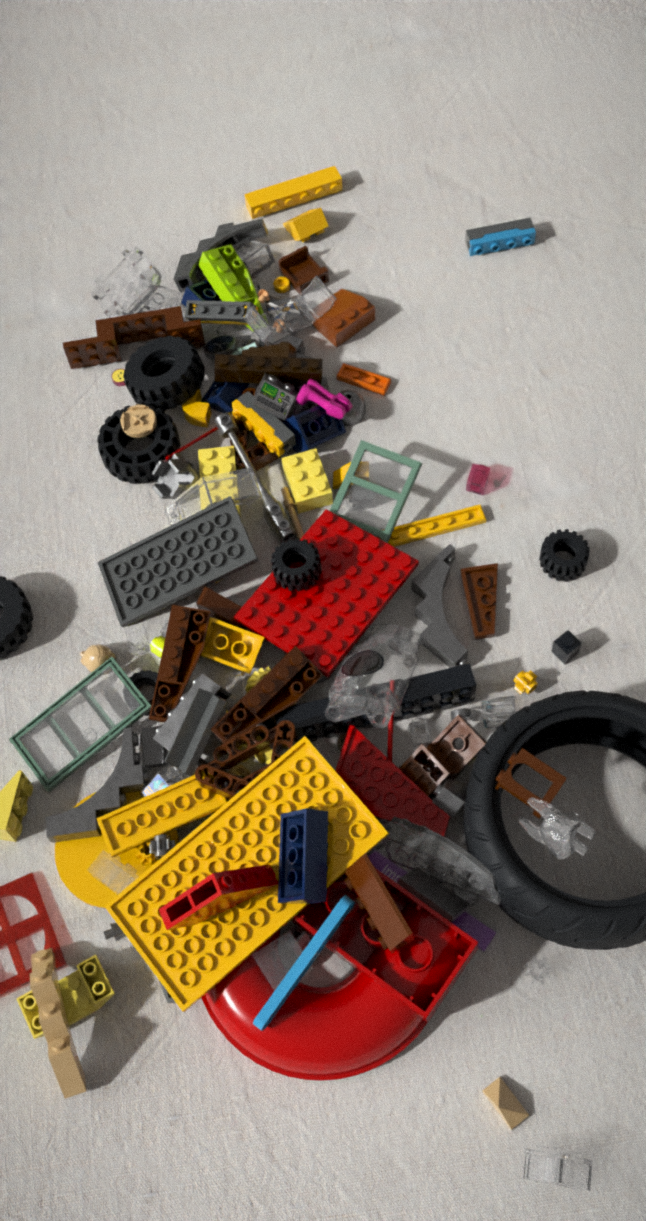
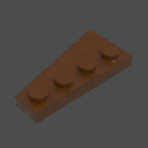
(480, 594)

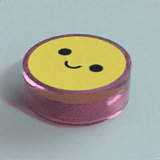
(117, 377)

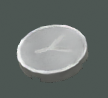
(220, 345)

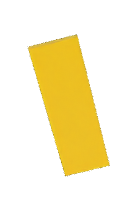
(157, 814)

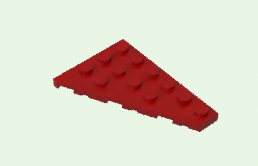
(384, 786)

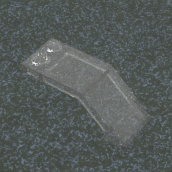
(211, 489)

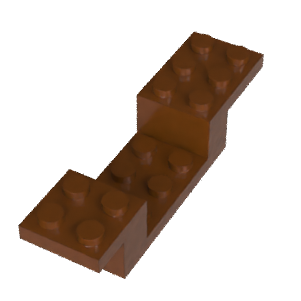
(129, 329)

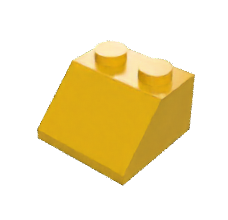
(306, 224)

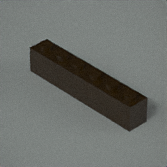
(252, 369)

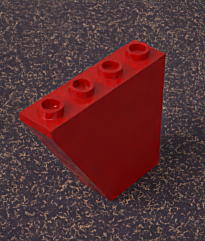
(217, 894)

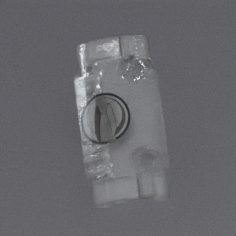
(374, 675)

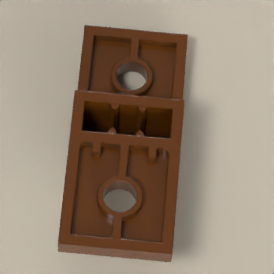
(441, 759)

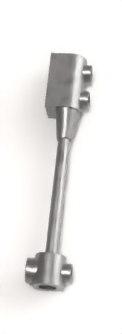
(273, 511)

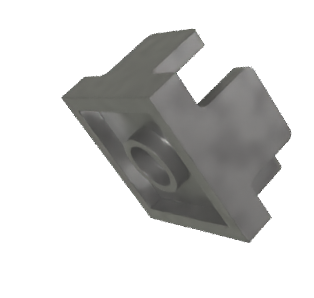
(174, 477)

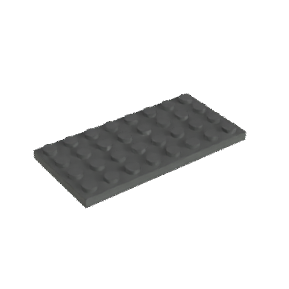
(177, 561)

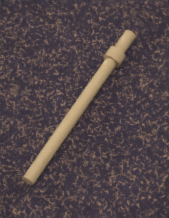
(290, 506)

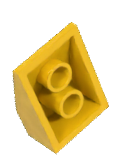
(231, 645)

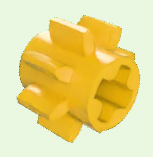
(525, 682)
(142, 854)

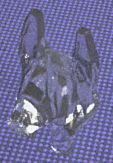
(557, 829)

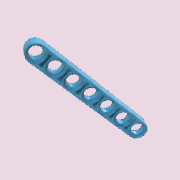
(303, 962)

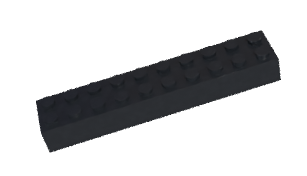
(423, 695)

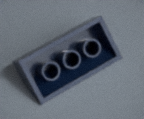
(303, 857)

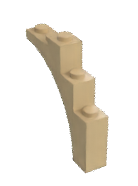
(55, 1025)

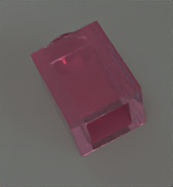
(478, 479)

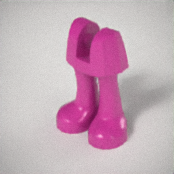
(334, 405)

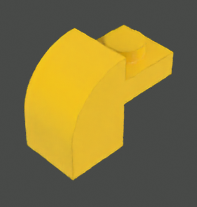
(197, 412)

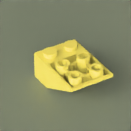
(14, 806)

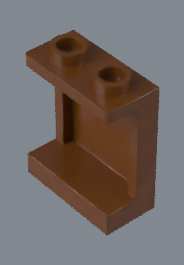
(301, 269)

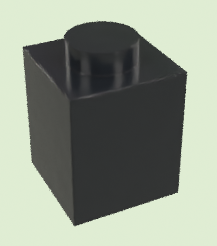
(566, 647)

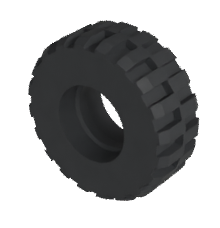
(164, 355)
(136, 465)
(16, 617)

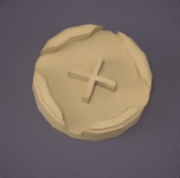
(138, 421)

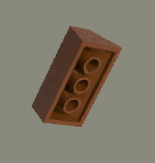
(379, 905)

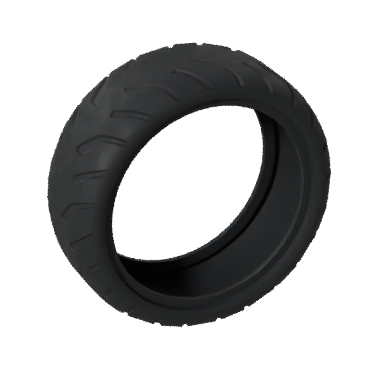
(552, 722)

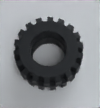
(569, 543)
(293, 552)

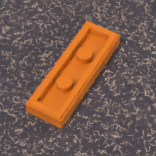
(363, 379)

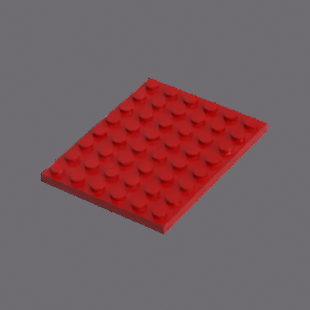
(331, 616)

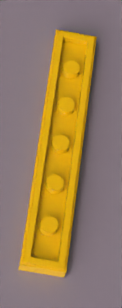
(437, 525)

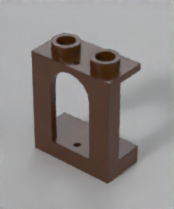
(507, 782)

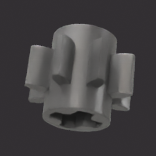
(161, 845)

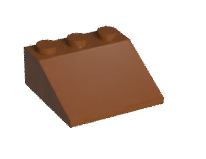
(346, 317)

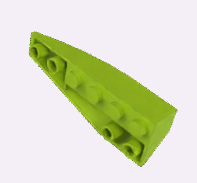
(229, 276)

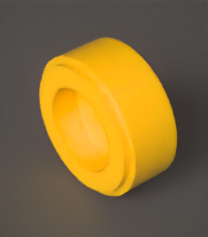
(281, 285)

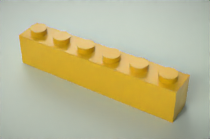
(293, 192)

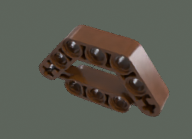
(259, 449)
(216, 767)

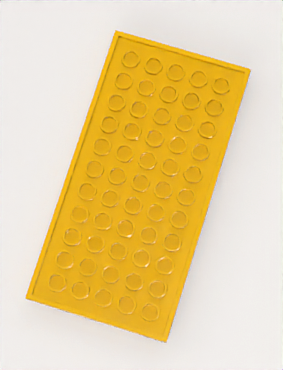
(239, 837)

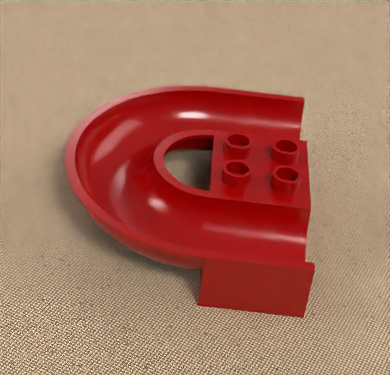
(363, 1018)

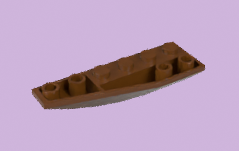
(180, 655)
(270, 695)

